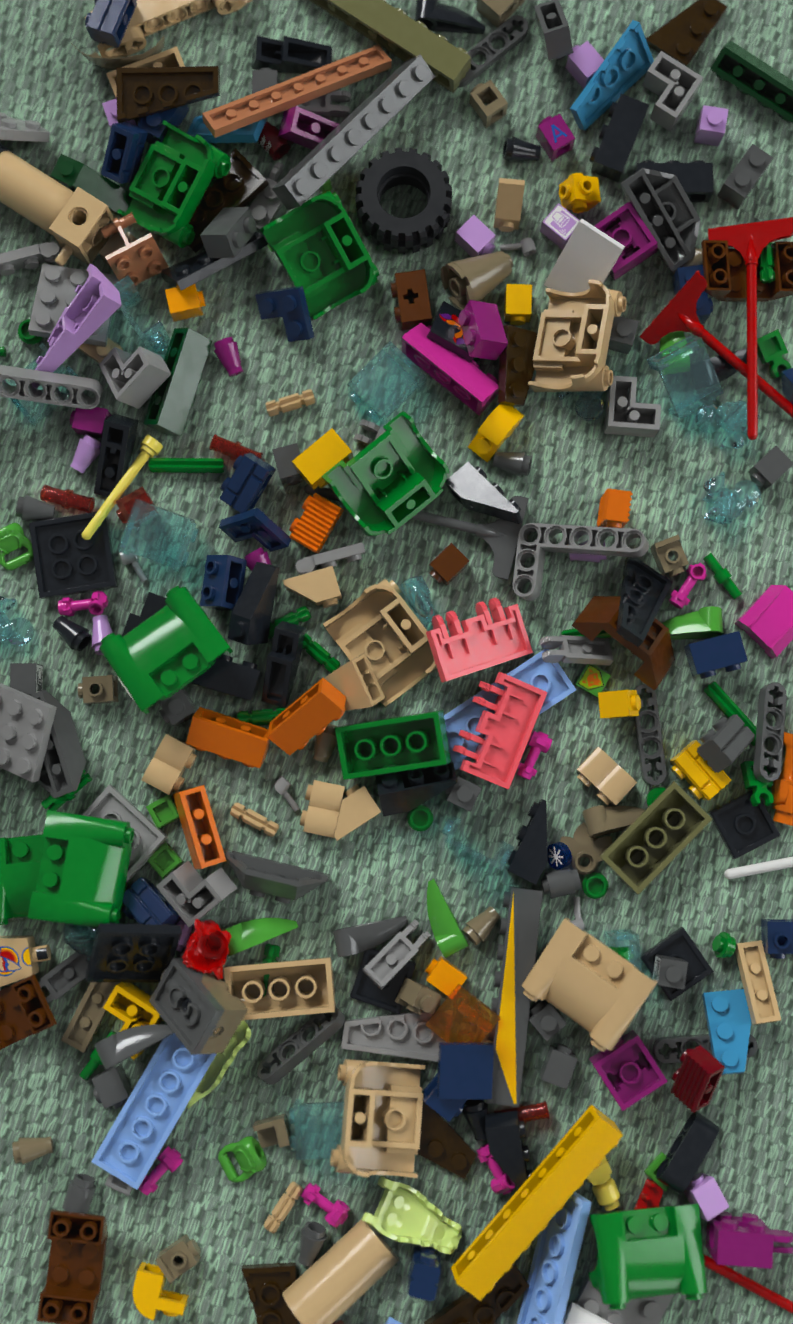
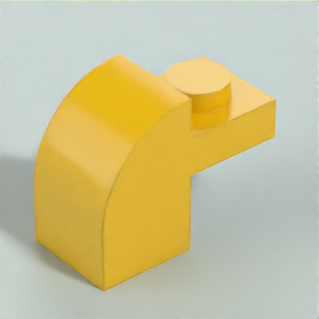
(495, 431)
(151, 1297)

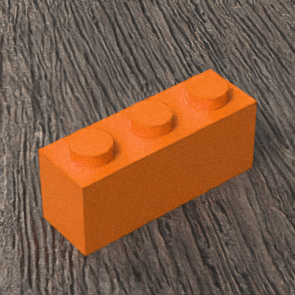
(307, 717)
(228, 737)
(199, 827)

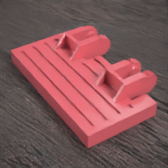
(482, 642)
(504, 731)

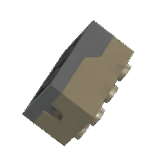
(197, 1008)

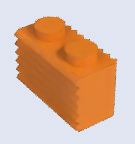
(614, 508)
(316, 522)

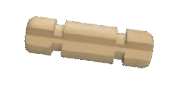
(290, 402)
(254, 819)
(283, 1207)

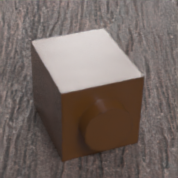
(448, 565)

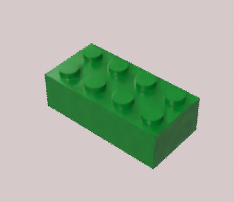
(393, 744)

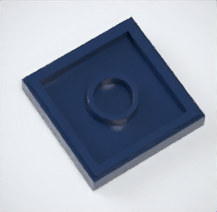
(465, 1070)

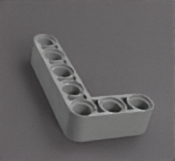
(50, 384)
(569, 544)

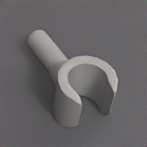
(526, 244)
(132, 558)
(281, 787)
(577, 914)

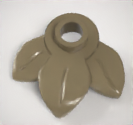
(583, 845)

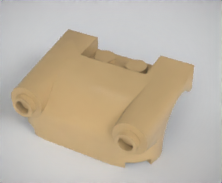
(576, 340)
(388, 635)
(588, 984)
(379, 1118)

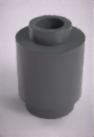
(561, 882)
(79, 1194)

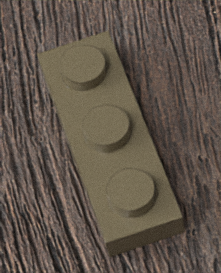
(88, 1015)

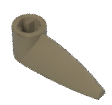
(609, 819)

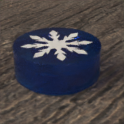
(559, 855)

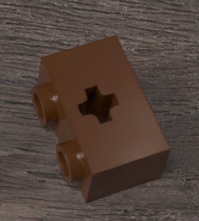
(412, 285)

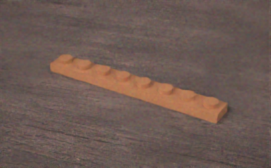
(296, 91)

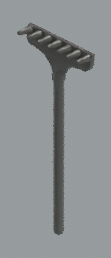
(500, 535)

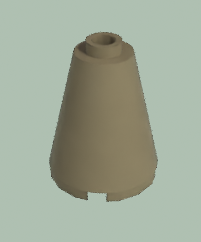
(475, 276)

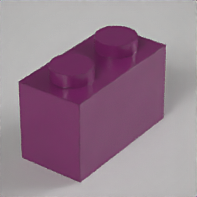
(305, 127)
(483, 330)

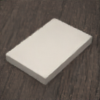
(584, 257)

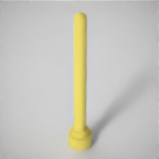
(149, 448)

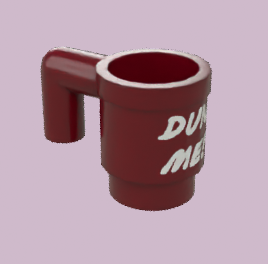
(272, 144)

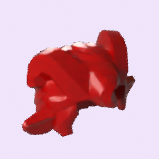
(207, 948)

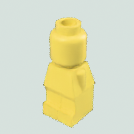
(604, 1186)

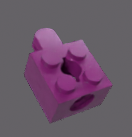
(629, 230)
(628, 1070)
(745, 1241)

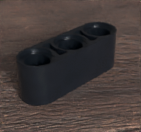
(687, 1152)

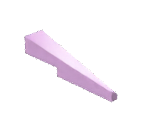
(79, 320)

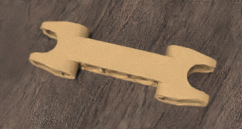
(157, 15)

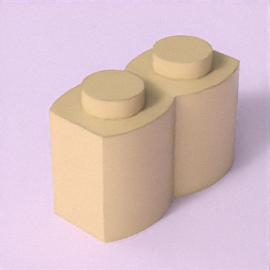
(169, 765)
(605, 776)
(323, 808)

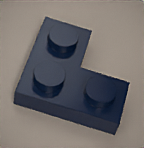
(292, 307)
(257, 525)

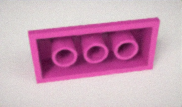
(450, 370)

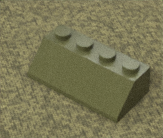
(655, 838)

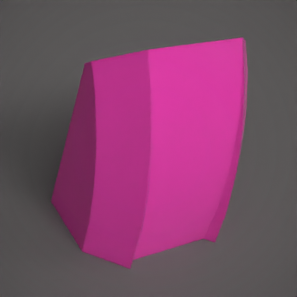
(770, 620)

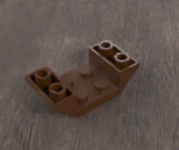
(727, 272)
(655, 650)
(23, 1011)
(73, 1268)

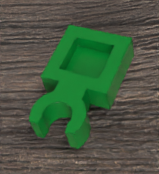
(770, 349)
(759, 788)

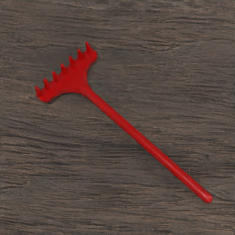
(750, 241)
(682, 316)
(650, 1198)

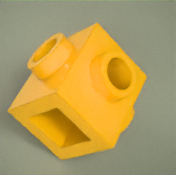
(579, 193)

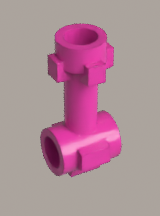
(694, 573)
(94, 605)
(539, 743)
(169, 1160)
(501, 1182)
(336, 1212)

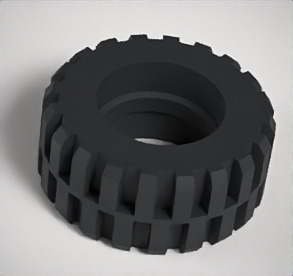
(411, 170)

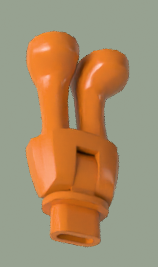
(783, 786)

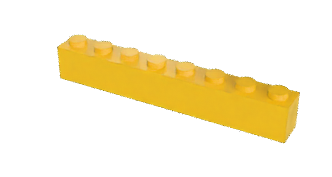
(536, 1202)

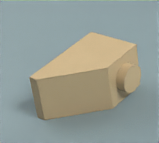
(508, 204)
(316, 586)
(355, 810)

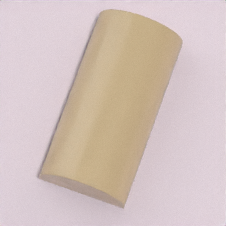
(293, 989)
(340, 1276)

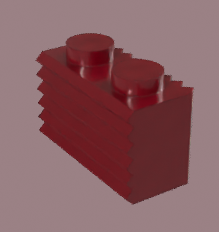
(696, 1078)

